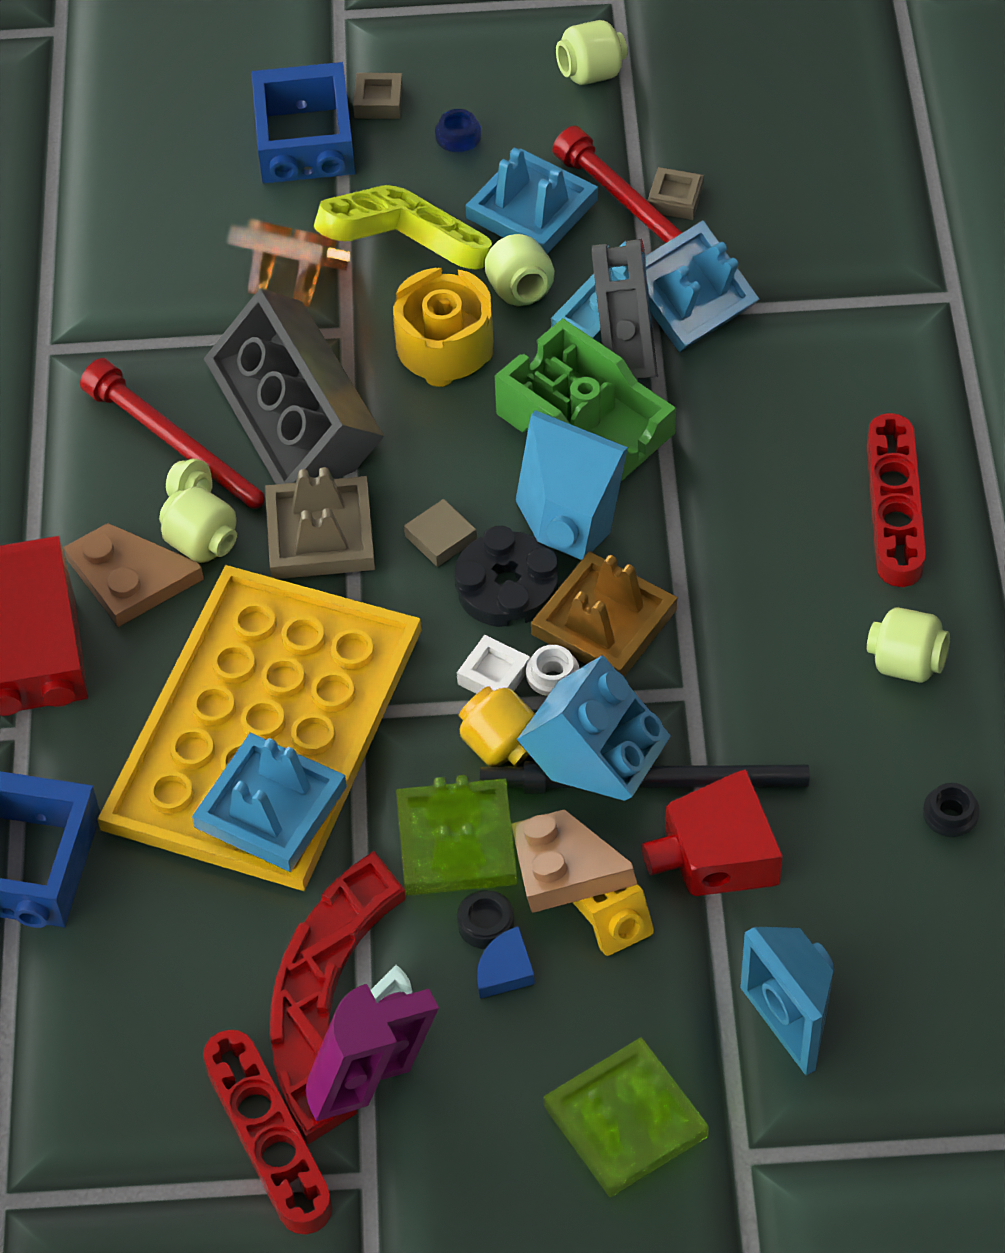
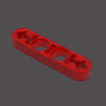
(899, 498)
(271, 1128)

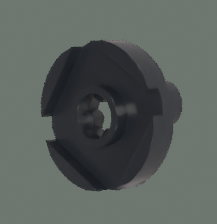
(502, 552)

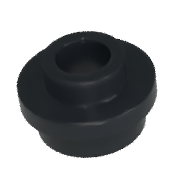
(951, 797)

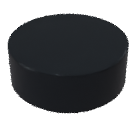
(484, 917)

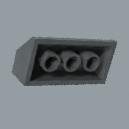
(291, 391)

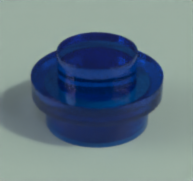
(458, 131)

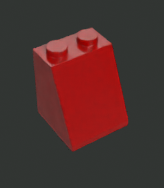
(38, 629)

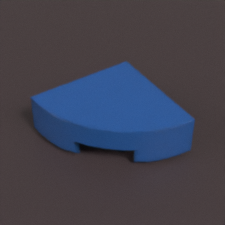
(504, 965)

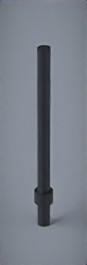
(536, 781)

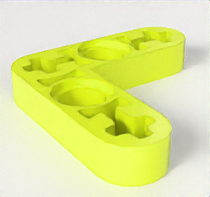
(392, 208)

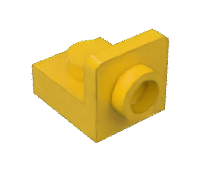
(618, 918)

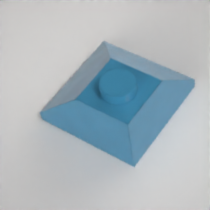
(569, 484)
(789, 988)

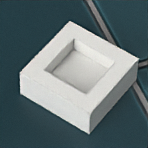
(492, 666)

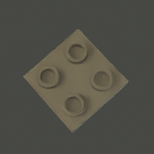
(319, 526)

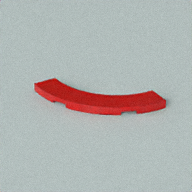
(311, 974)

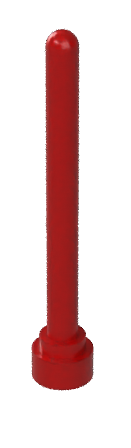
(576, 150)
(106, 383)

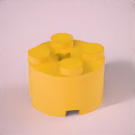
(443, 325)

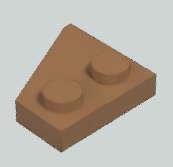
(129, 571)
(566, 861)

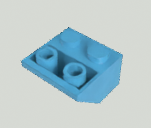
(595, 733)

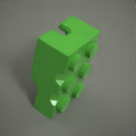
(587, 388)

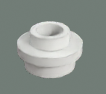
(546, 660)

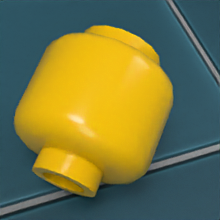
(493, 724)

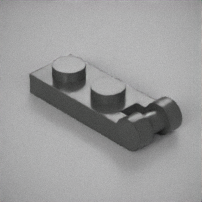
(625, 306)

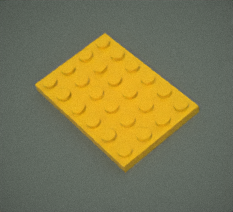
(266, 664)

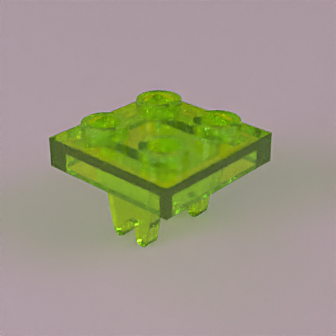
(456, 836)
(625, 1117)

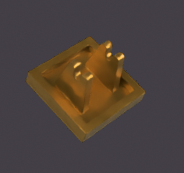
(604, 613)

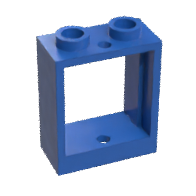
(302, 91)
(57, 805)

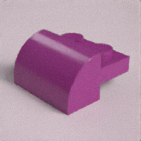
(365, 1046)

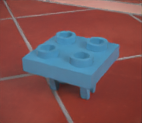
(531, 200)
(695, 286)
(269, 801)

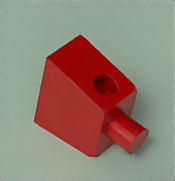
(717, 840)

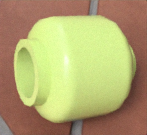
(591, 52)
(519, 270)
(198, 524)
(909, 645)

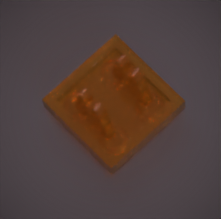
(273, 240)

